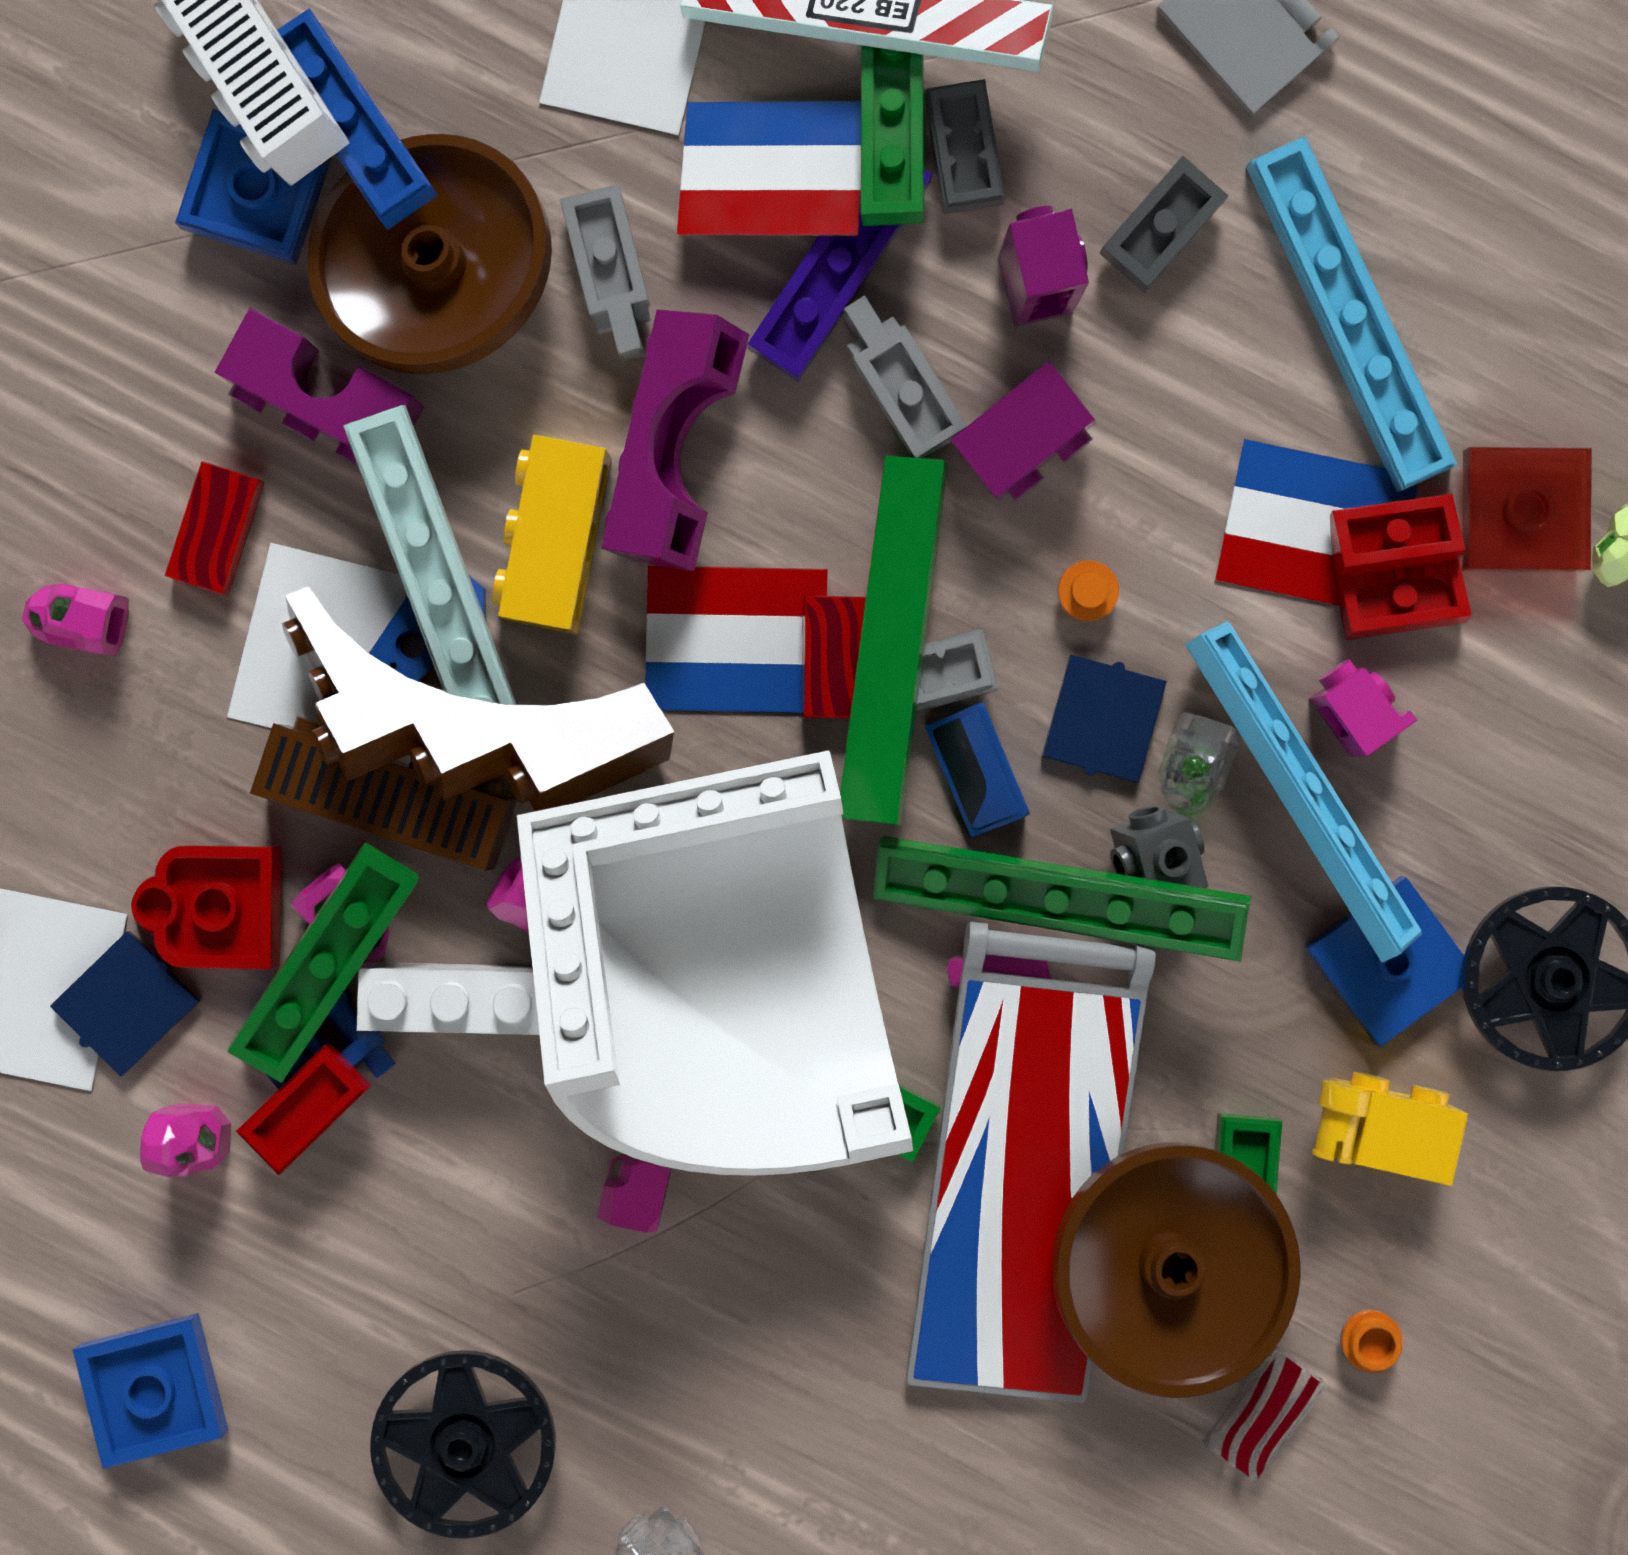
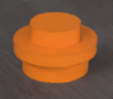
(1088, 591)
(1371, 1341)

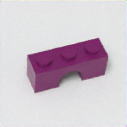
(272, 368)

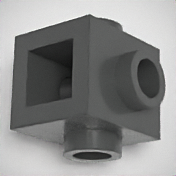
(1159, 847)

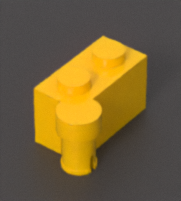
(1390, 1129)

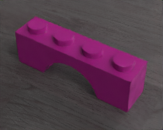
(686, 369)

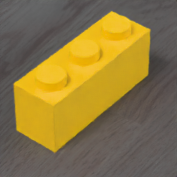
(552, 534)

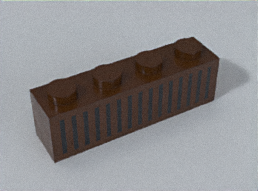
(384, 801)

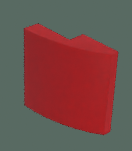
(1399, 566)

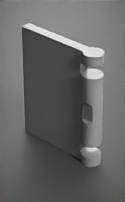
(1250, 43)

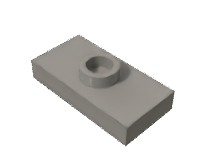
(956, 670)

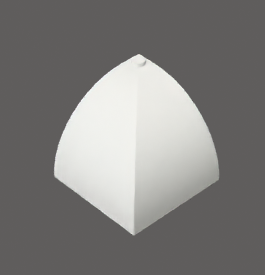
(711, 974)

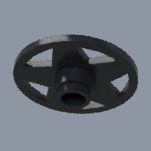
(1549, 978)
(463, 1444)

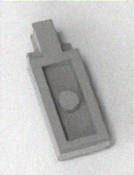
(608, 266)
(901, 381)

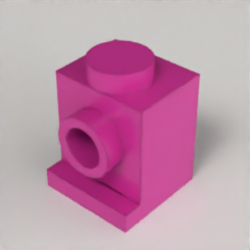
(1359, 709)

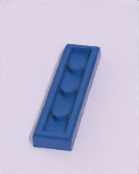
(375, 153)

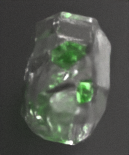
(1197, 763)

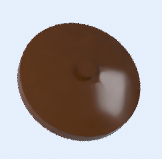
(446, 277)
(1176, 1269)

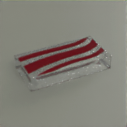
(1264, 1414)

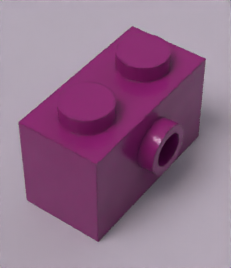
(1043, 265)
(1025, 433)

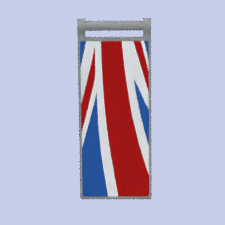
(1026, 1119)

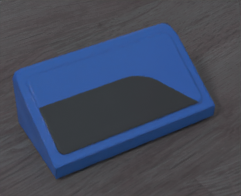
(977, 770)

